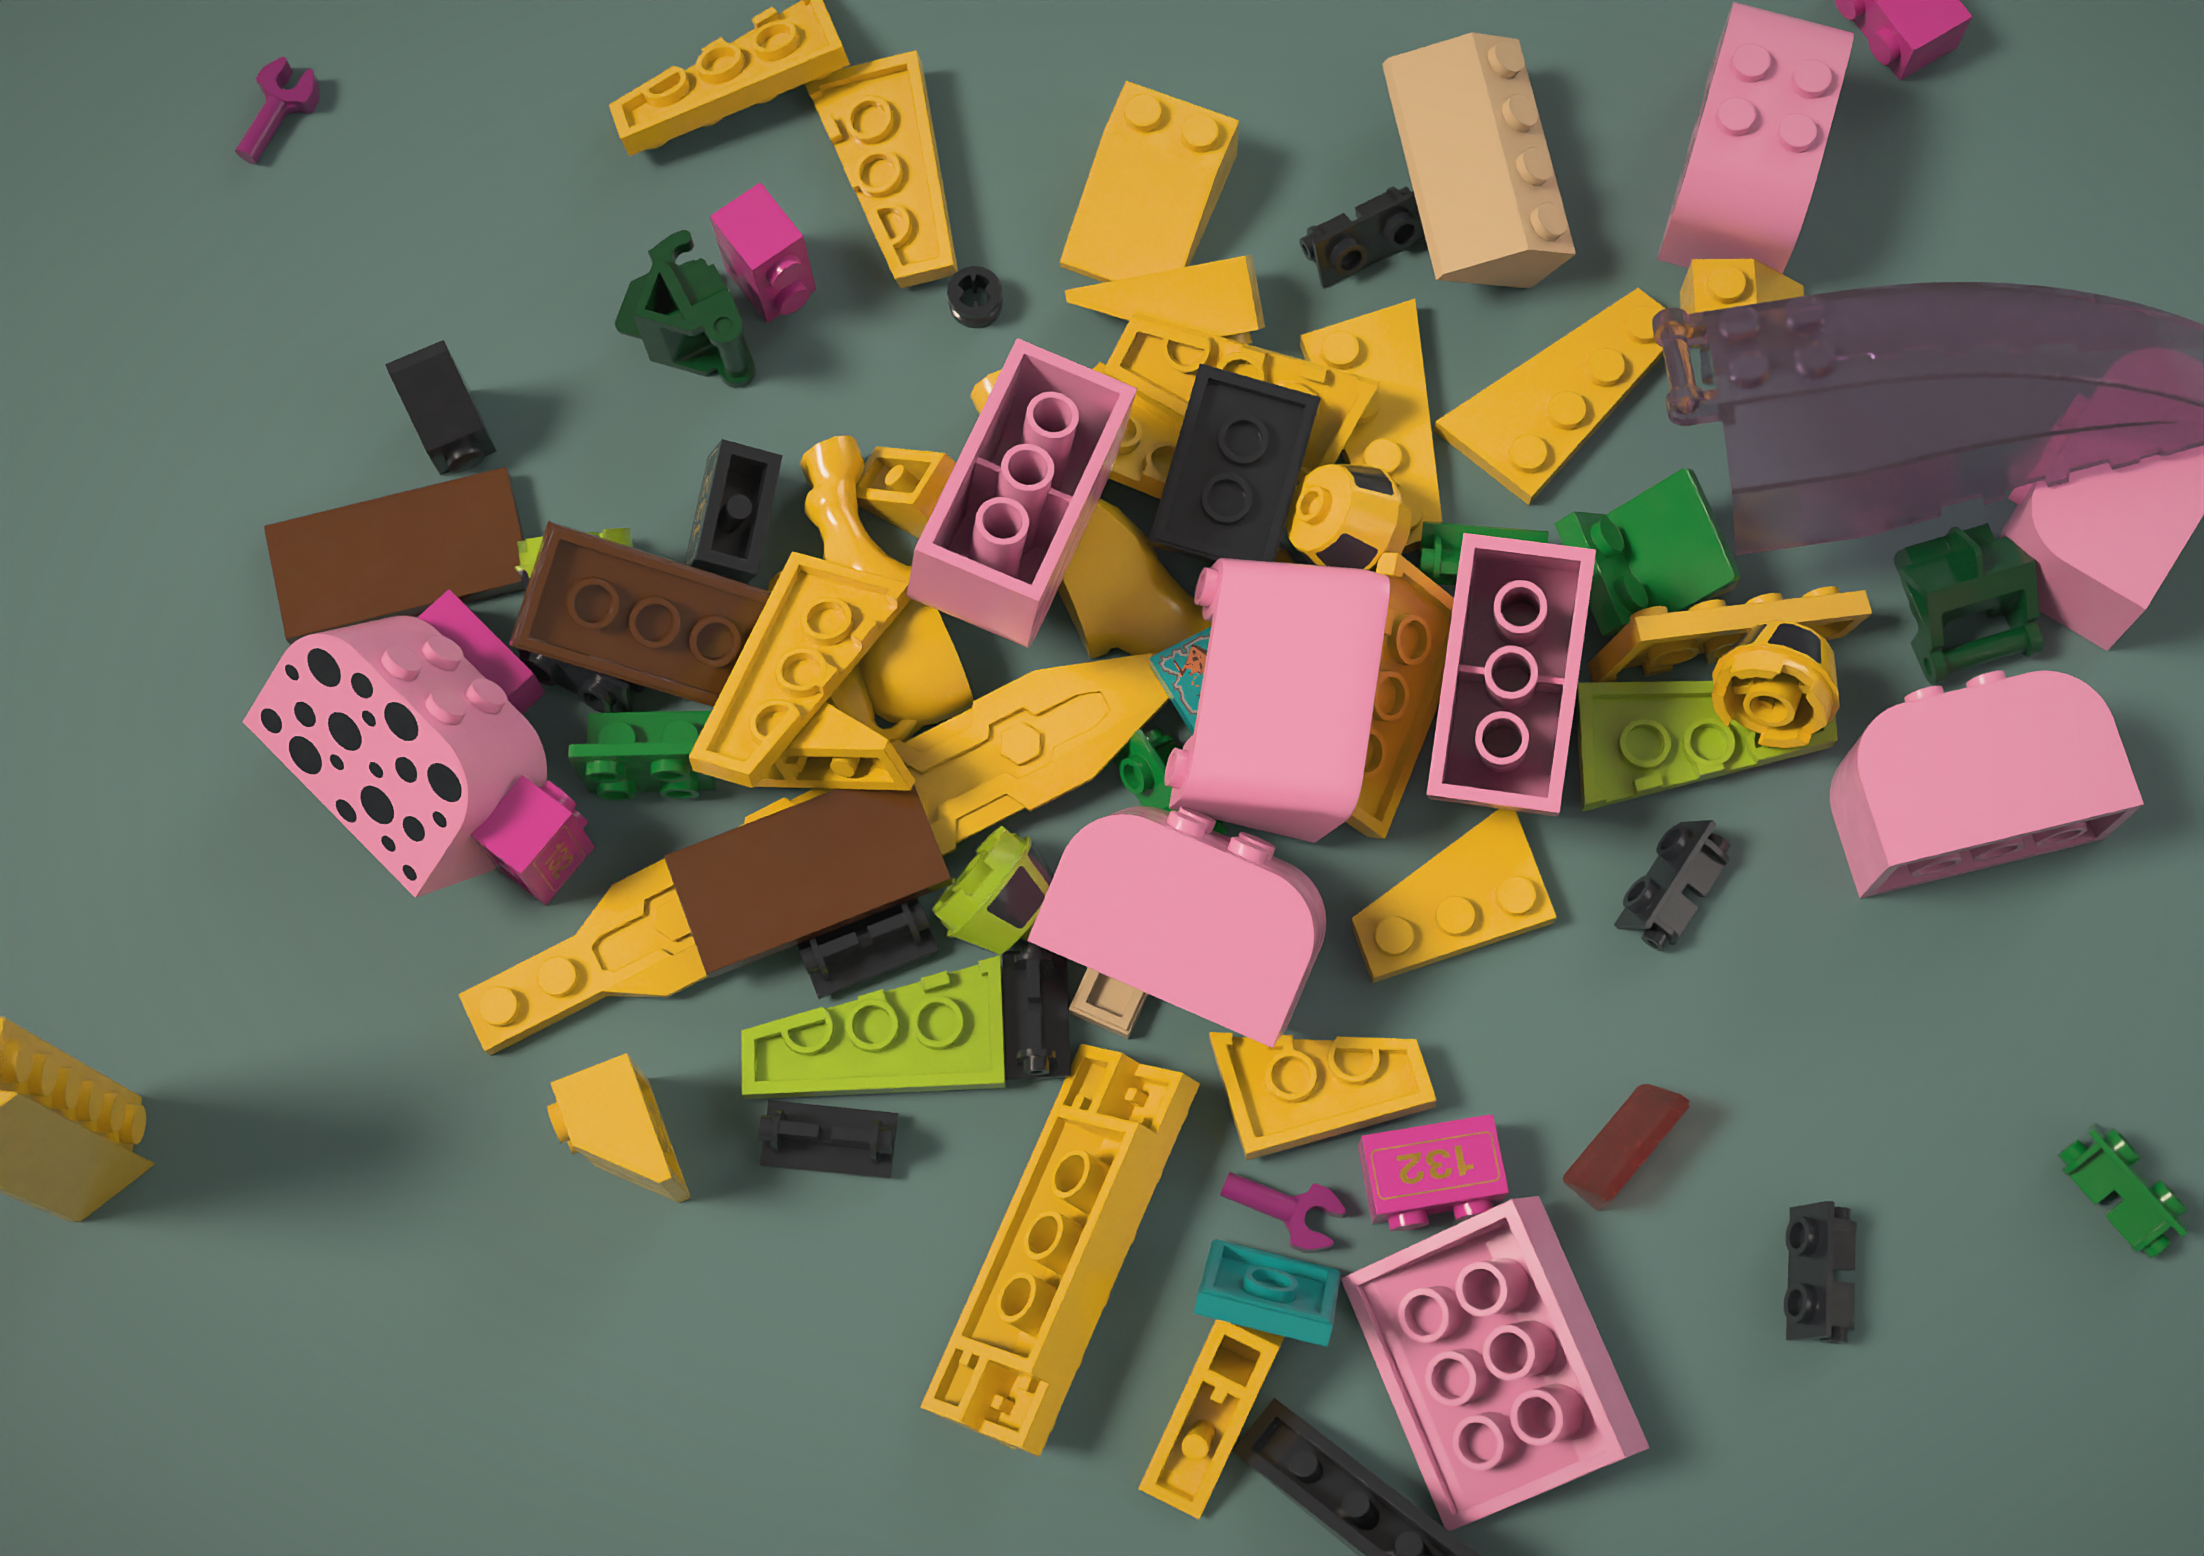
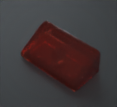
(1624, 1144)

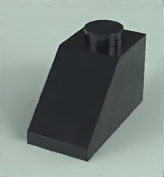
(441, 408)

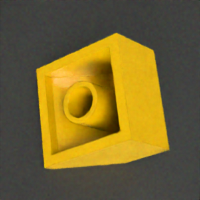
(617, 1125)

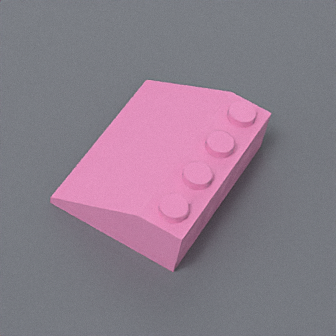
(1493, 1362)

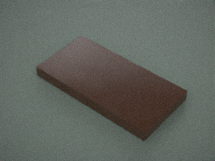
(396, 554)
(635, 615)
(804, 873)

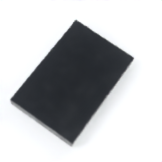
(1233, 468)

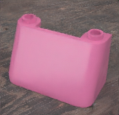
(1283, 696)

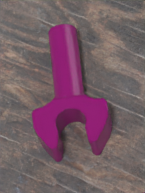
(278, 104)
(1287, 1208)

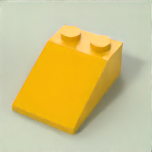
(1150, 186)

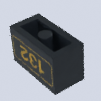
(733, 510)

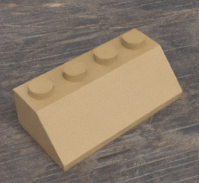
(1479, 161)

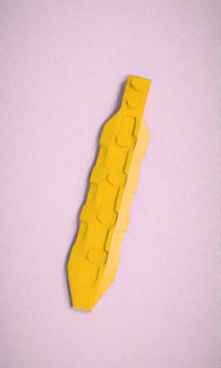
(969, 772)

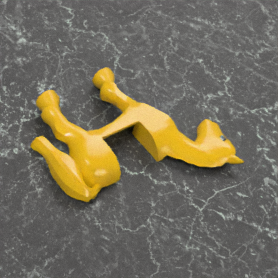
(912, 672)

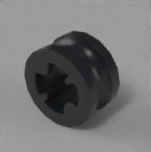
(972, 278)

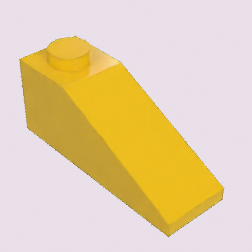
(1205, 297)
(838, 754)
(1210, 1415)

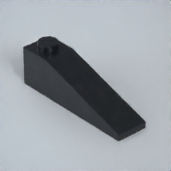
(1340, 1490)

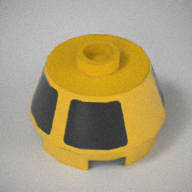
(1348, 516)
(1777, 683)

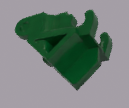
(687, 316)
(1965, 576)

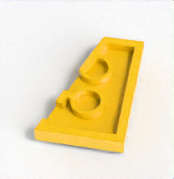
(1457, 901)
(1317, 1087)

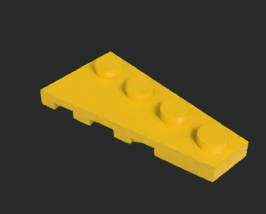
(793, 661)

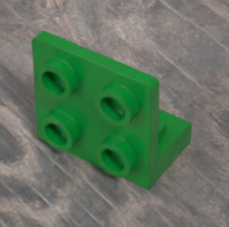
(1652, 552)
(641, 754)

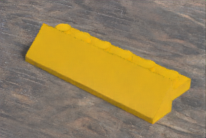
(63, 1129)
(1060, 1248)

